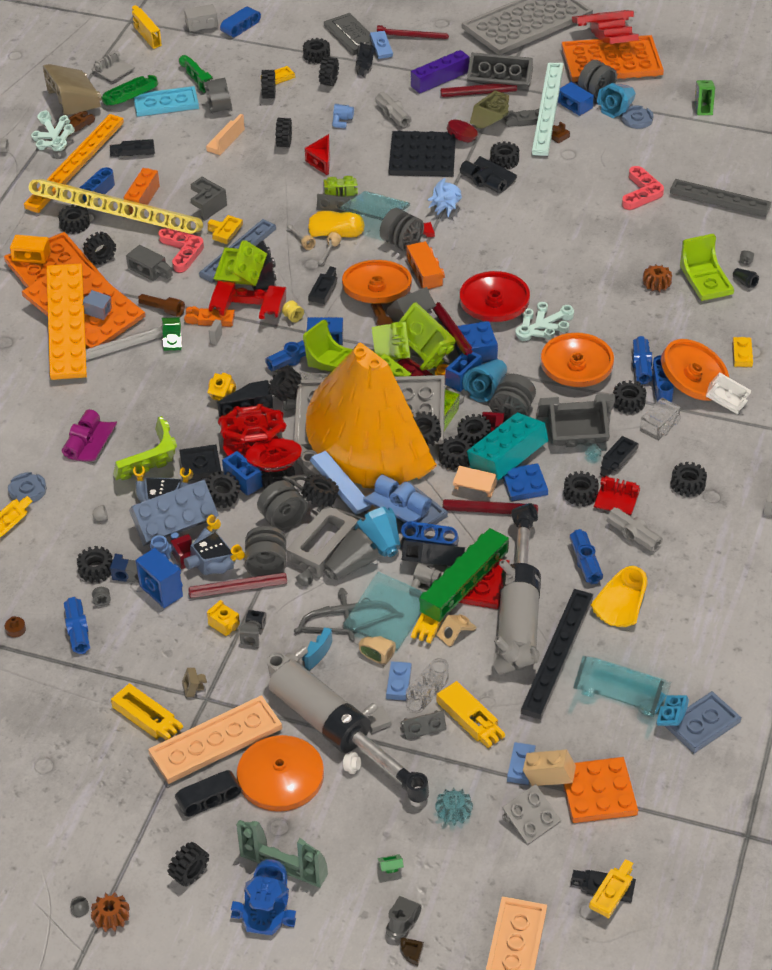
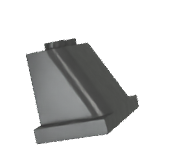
(577, 421)

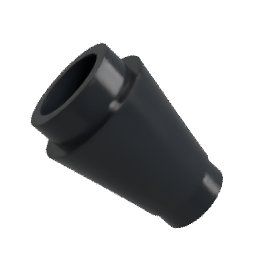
(746, 277)

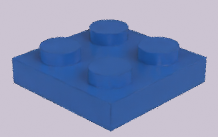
(525, 482)

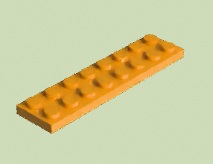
(66, 322)

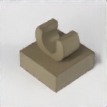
(193, 682)

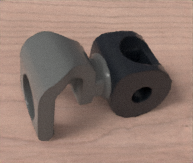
(254, 621)

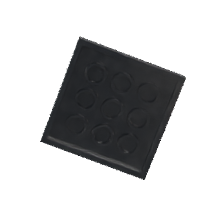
(422, 153)

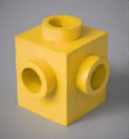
(221, 386)

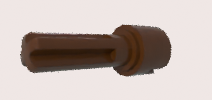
(170, 306)
(380, 315)

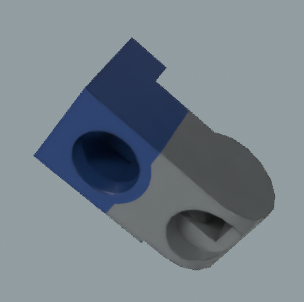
(124, 569)

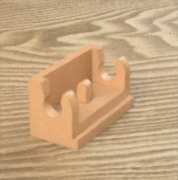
(475, 480)

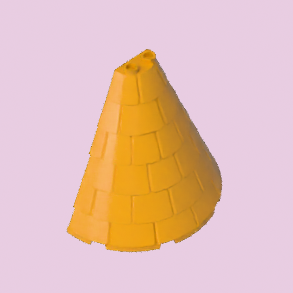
(367, 422)

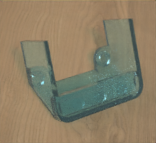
(621, 684)

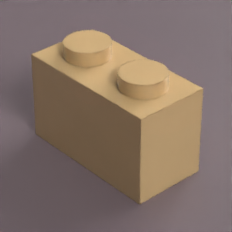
(549, 767)

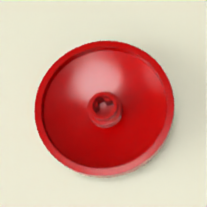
(494, 296)

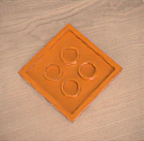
(600, 791)

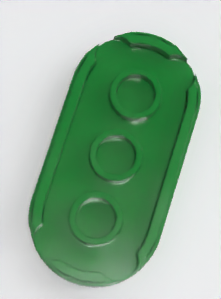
(129, 90)

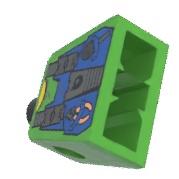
(704, 93)

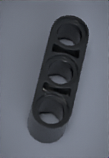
(208, 793)

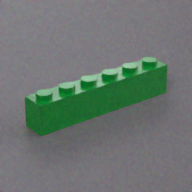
(463, 574)

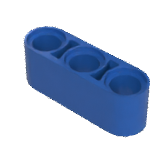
(240, 21)
(100, 182)
(662, 385)
(423, 528)

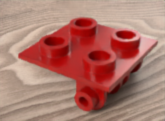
(617, 495)

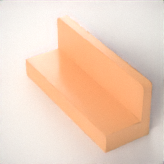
(226, 136)

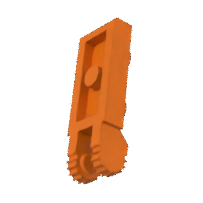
(206, 318)

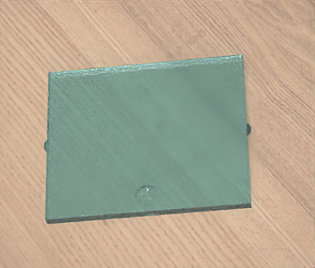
(373, 205)
(386, 610)

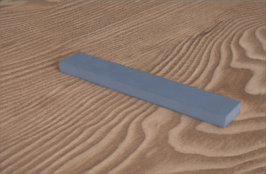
(254, 236)

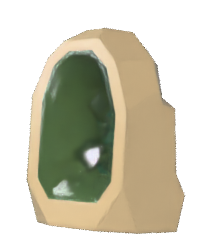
(377, 649)

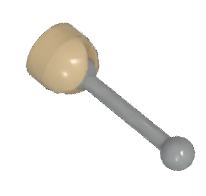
(304, 239)
(332, 240)

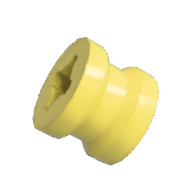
(293, 311)

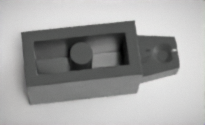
(148, 263)

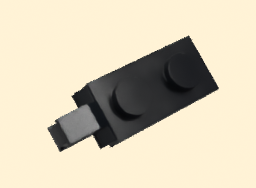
(364, 58)
(132, 147)
(323, 286)
(618, 455)
(591, 881)

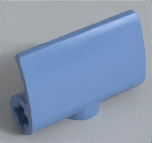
(402, 498)

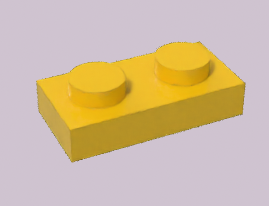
(742, 352)

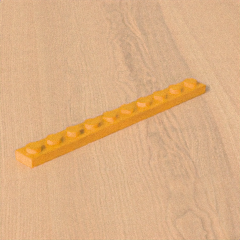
(77, 159)

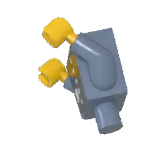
(158, 486)
(211, 553)

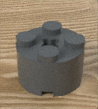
(218, 95)

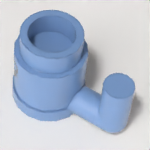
(342, 112)
(162, 545)

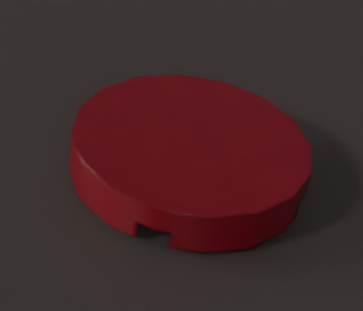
(462, 130)

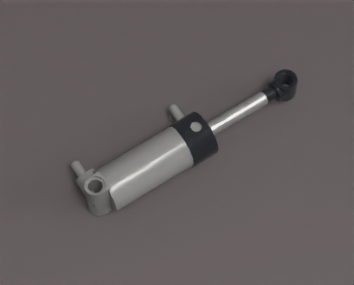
(519, 601)
(334, 717)

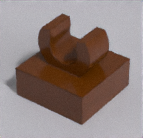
(560, 133)

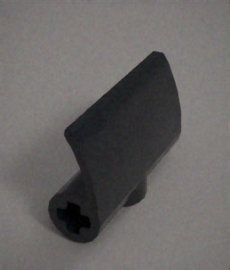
(488, 174)

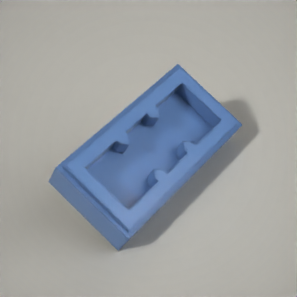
(381, 44)

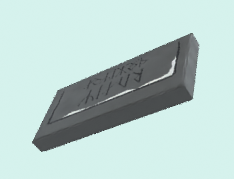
(348, 32)

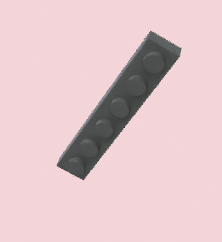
(720, 197)

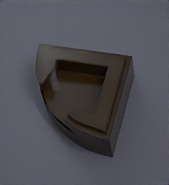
(411, 950)

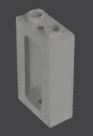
(315, 563)

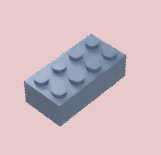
(173, 511)

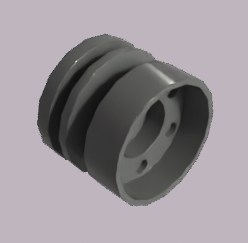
(401, 228)
(513, 395)
(265, 551)

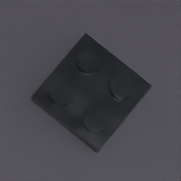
(201, 460)

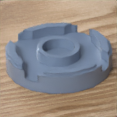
(637, 117)
(27, 485)

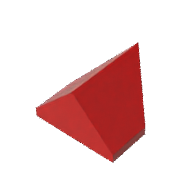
(319, 154)

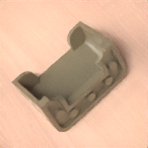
(72, 88)

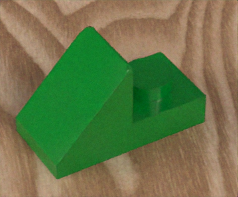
(171, 334)

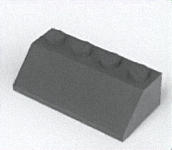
(500, 69)

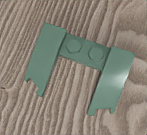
(308, 866)

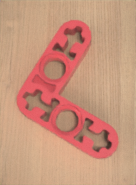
(653, 189)
(170, 237)

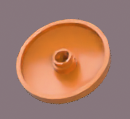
(376, 281)
(577, 359)
(691, 367)
(280, 773)

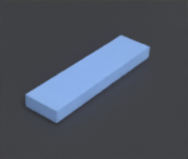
(347, 489)

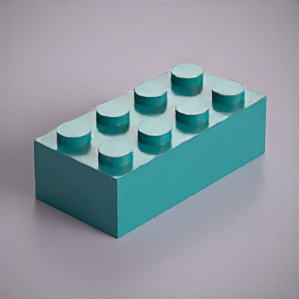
(508, 445)

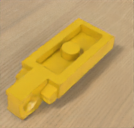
(13, 514)
(612, 889)

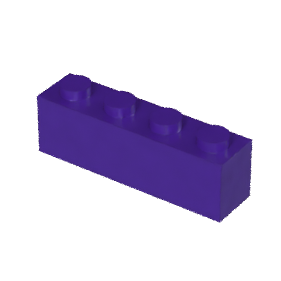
(440, 71)

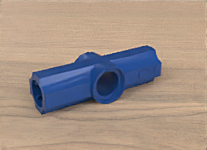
(288, 356)
(642, 360)
(586, 556)
(76, 625)

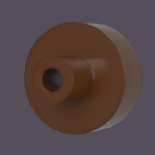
(15, 627)

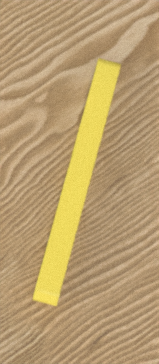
(107, 205)

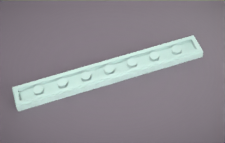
(547, 109)

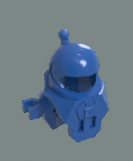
(265, 900)

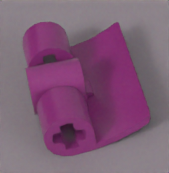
(87, 437)

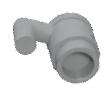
(425, 575)

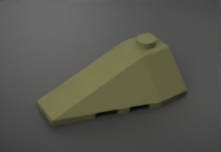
(490, 109)

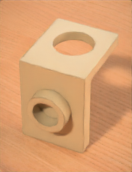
(457, 623)

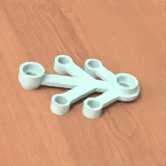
(58, 142)
(525, 331)

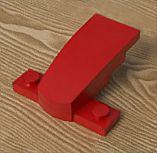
(608, 26)

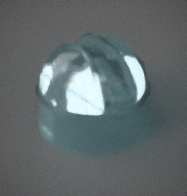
(593, 451)

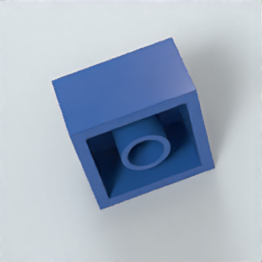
(481, 340)
(159, 577)

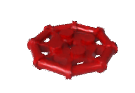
(252, 424)

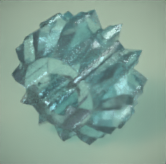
(454, 806)

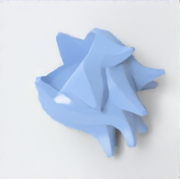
(445, 196)

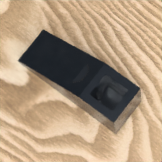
(247, 396)
(431, 552)

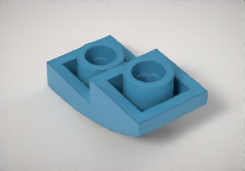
(318, 649)
(673, 710)

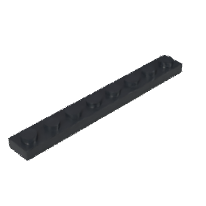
(556, 654)

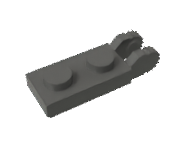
(522, 118)

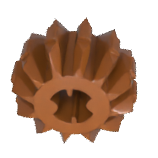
(657, 278)
(110, 912)

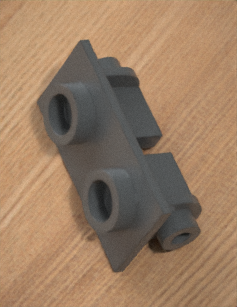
(331, 202)
(424, 724)

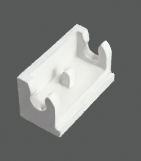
(728, 393)

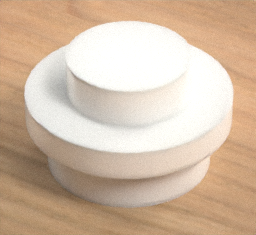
(351, 762)

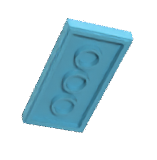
(166, 101)

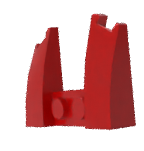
(271, 301)

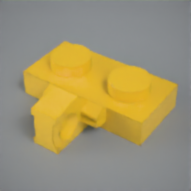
(225, 230)

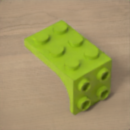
(241, 264)
(702, 268)
(427, 337)
(321, 348)
(149, 459)

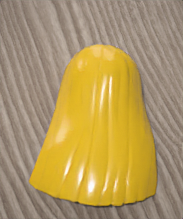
(345, 224)
(621, 597)

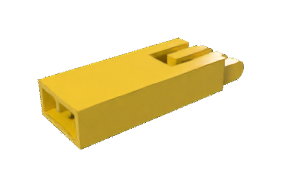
(146, 27)
(462, 706)
(142, 710)

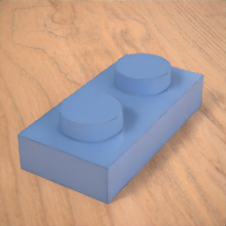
(398, 680)
(515, 772)

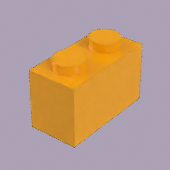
(30, 249)

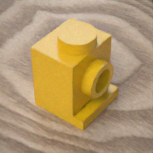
(223, 618)

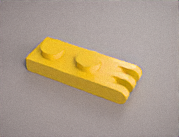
(425, 627)

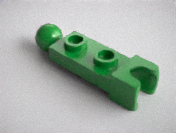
(195, 72)

